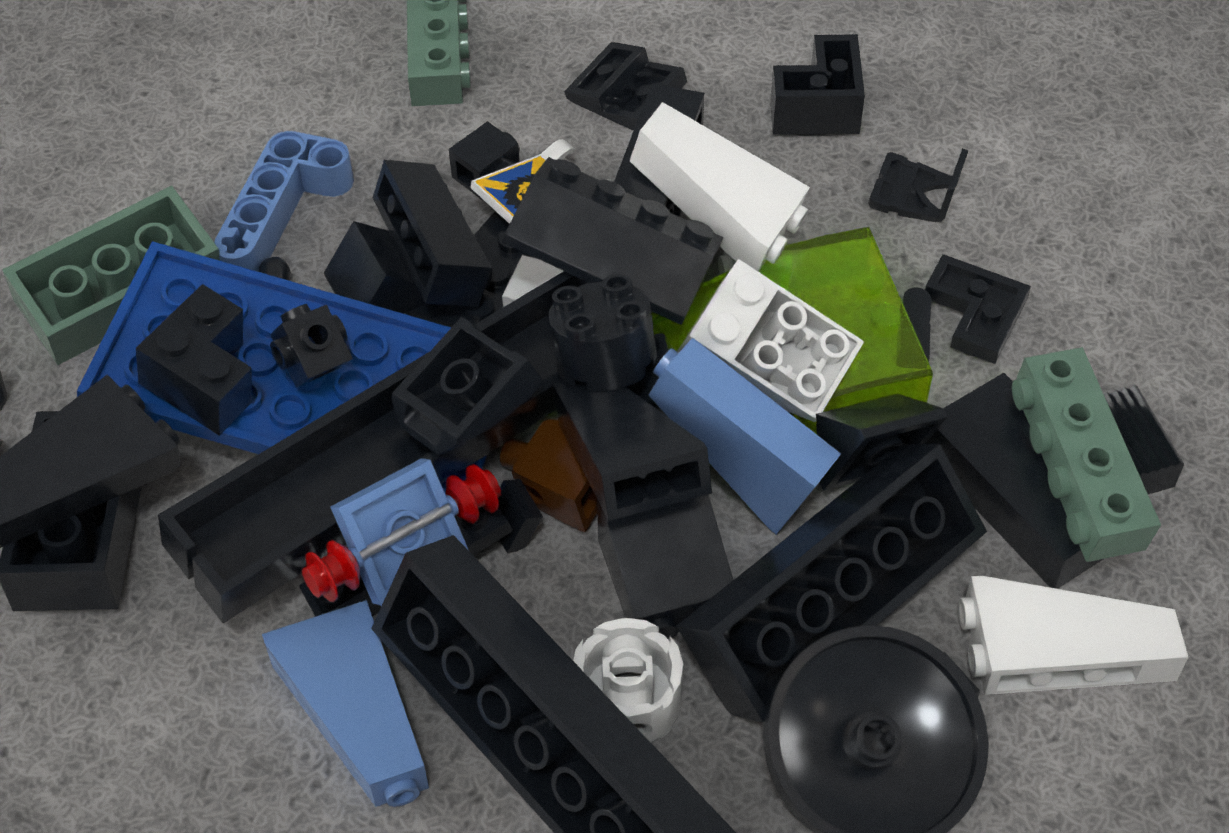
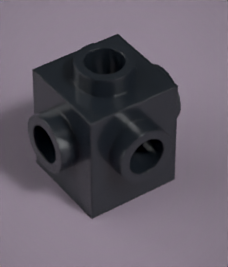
(310, 343)

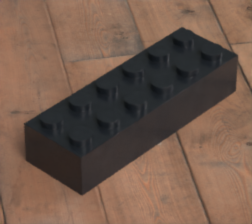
(833, 574)

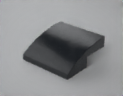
(619, 83)

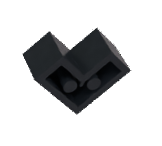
(820, 95)
(193, 361)

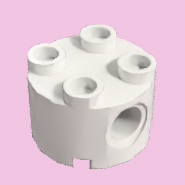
(636, 672)

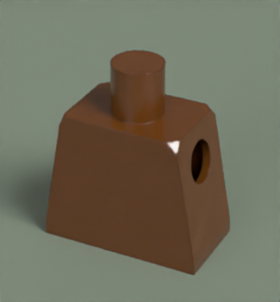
(552, 475)

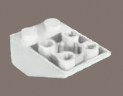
(775, 341)

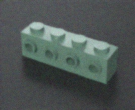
(436, 51)
(1084, 455)

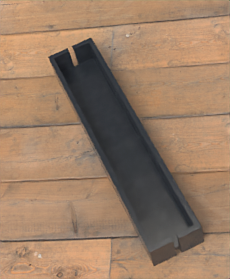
(264, 516)

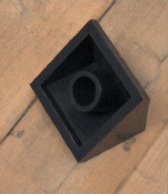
(372, 270)
(872, 431)

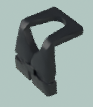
(903, 188)

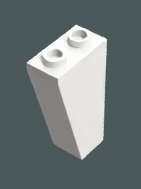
(721, 185)
(1065, 639)

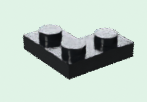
(988, 303)

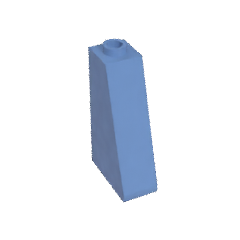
(748, 436)
(349, 693)

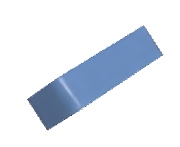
(283, 172)

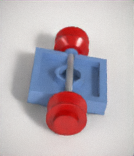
(394, 519)

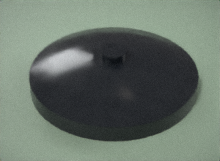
(875, 735)

